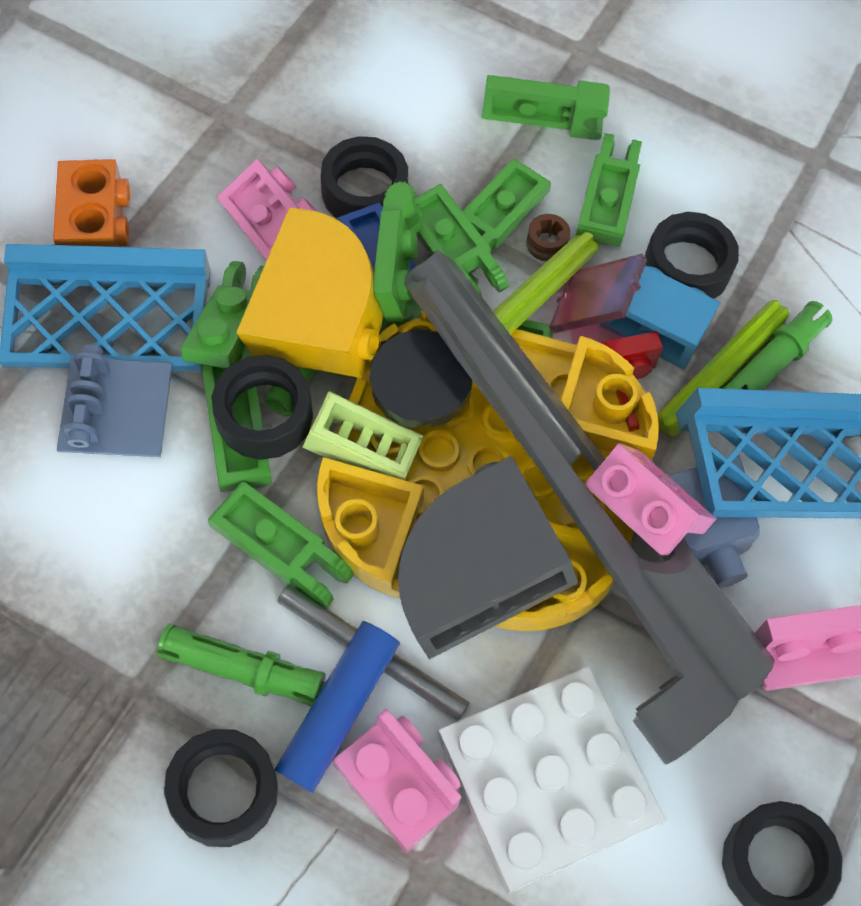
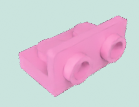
(260, 203)
(648, 499)
(813, 647)
(399, 780)

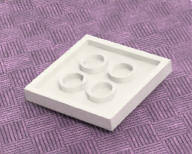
(549, 779)

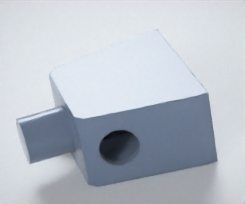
(726, 536)

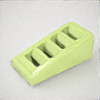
(353, 416)

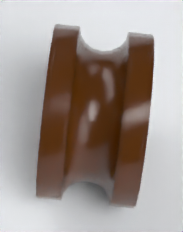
(549, 224)

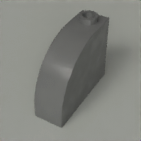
(479, 559)

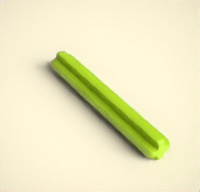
(546, 281)
(727, 361)

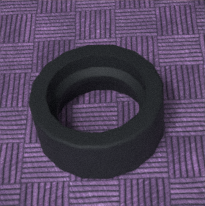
(354, 154)
(704, 232)
(258, 372)
(195, 752)
(813, 832)

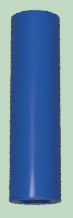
(337, 706)

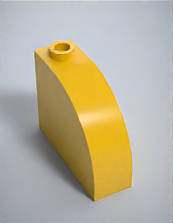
(315, 298)

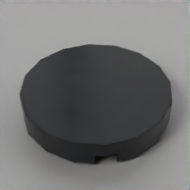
(419, 380)

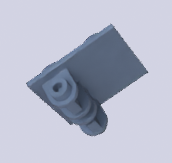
(114, 406)

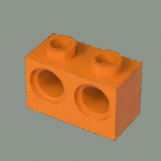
(91, 204)

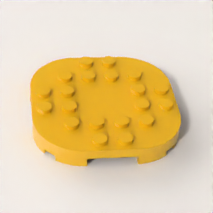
(373, 513)

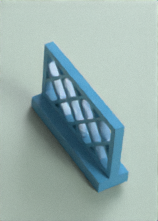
(100, 268)
(776, 416)

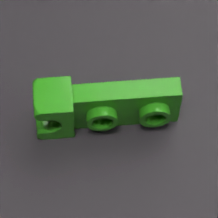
(548, 104)

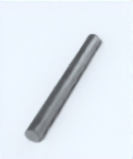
(398, 668)

